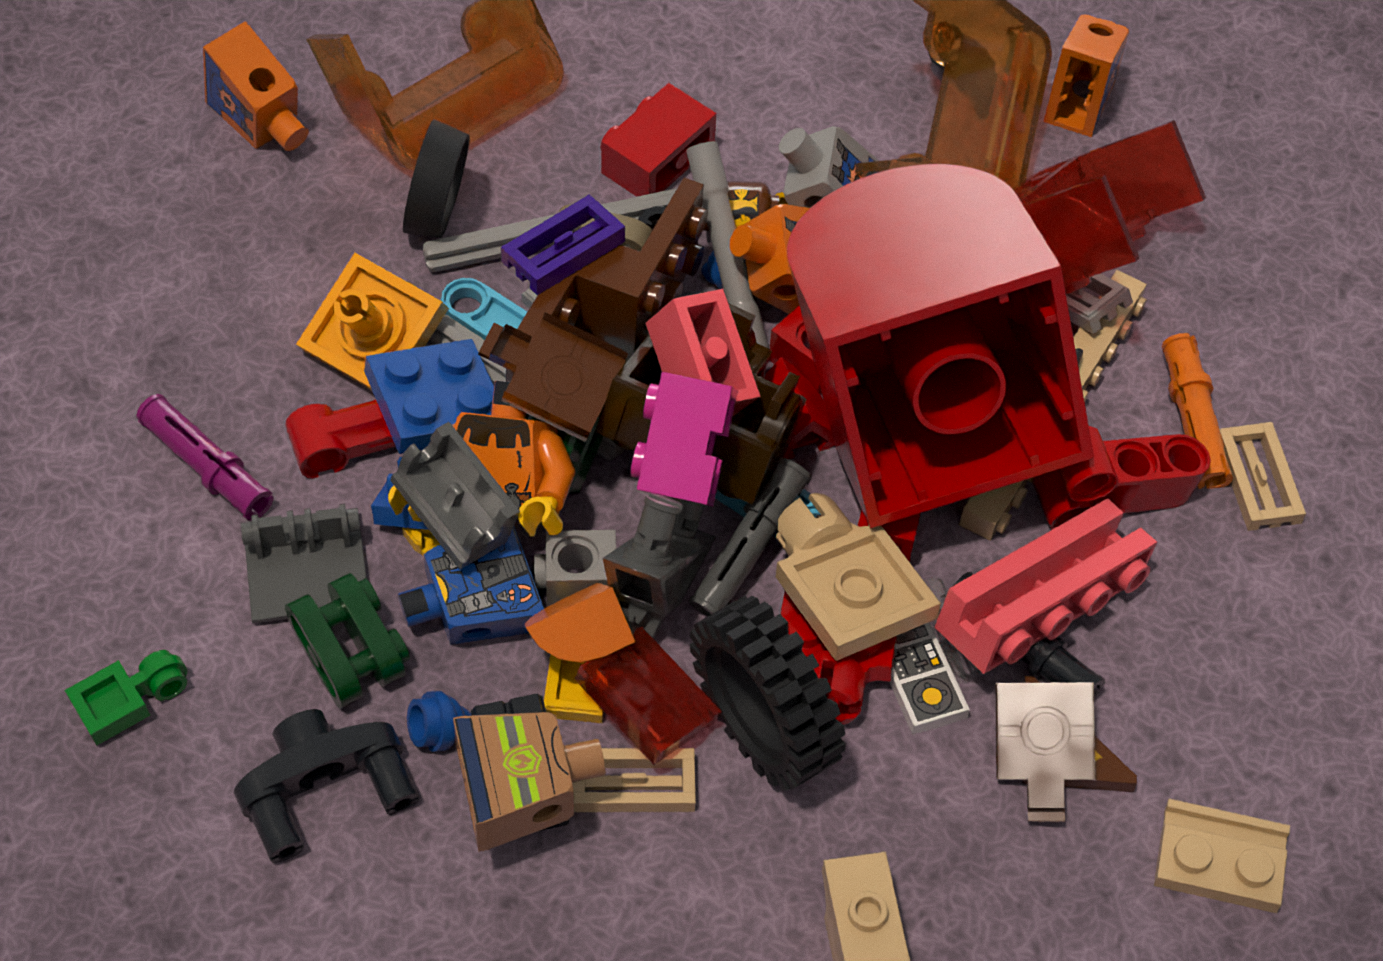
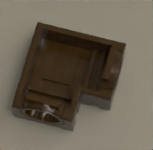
(756, 435)

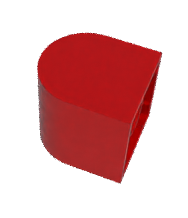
(937, 338)

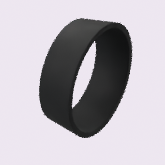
(436, 180)

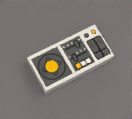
(925, 682)

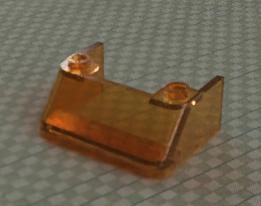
(502, 75)
(988, 88)

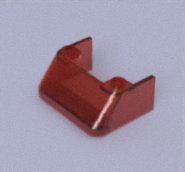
(1105, 197)

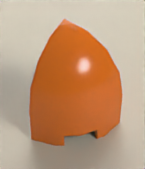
(582, 625)

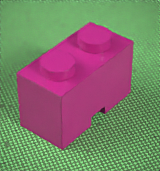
(682, 437)

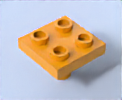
(369, 315)

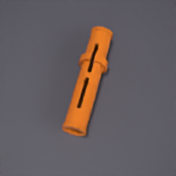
(1192, 392)

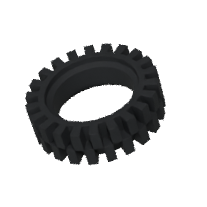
(768, 692)

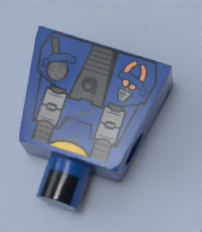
(478, 601)

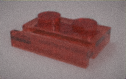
(648, 696)

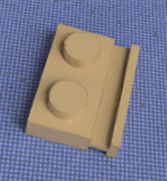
(1222, 856)

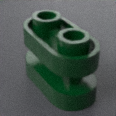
(356, 607)

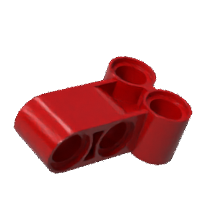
(1128, 472)

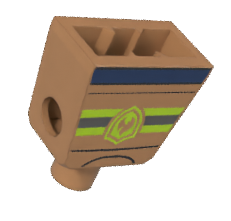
(520, 773)

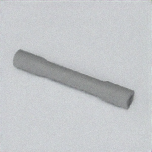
(708, 169)

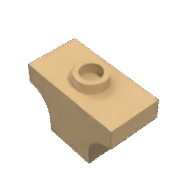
(862, 910)

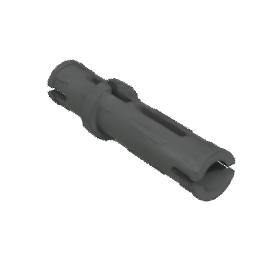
(750, 538)

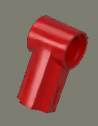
(330, 438)

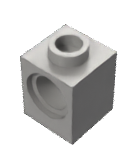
(572, 550)

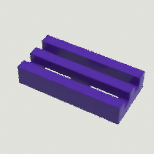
(570, 249)

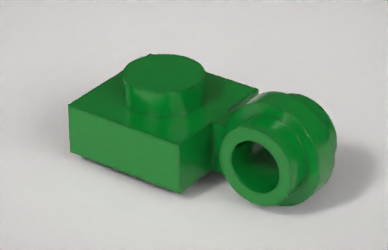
(113, 700)

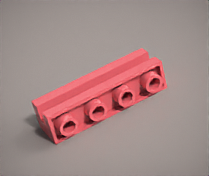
(1044, 587)

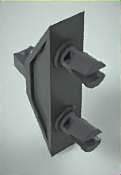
(659, 562)

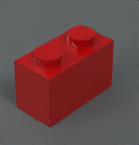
(652, 143)

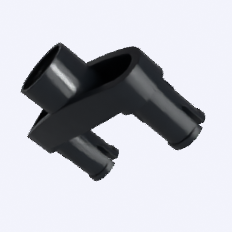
(309, 754)

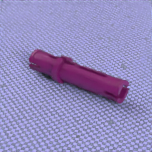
(219, 470)

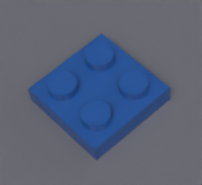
(428, 388)

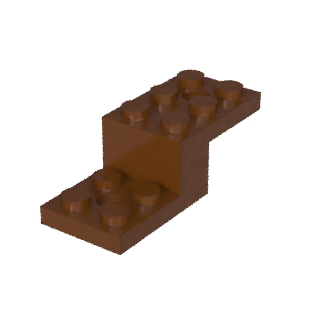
(629, 286)

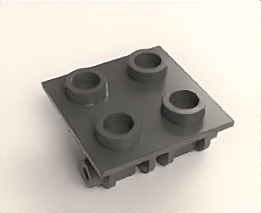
(299, 557)

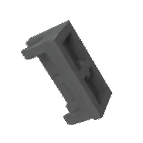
(455, 496)

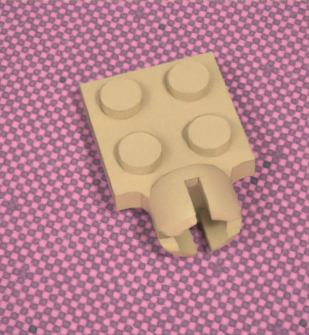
(849, 578)

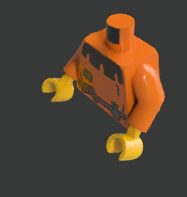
(522, 458)

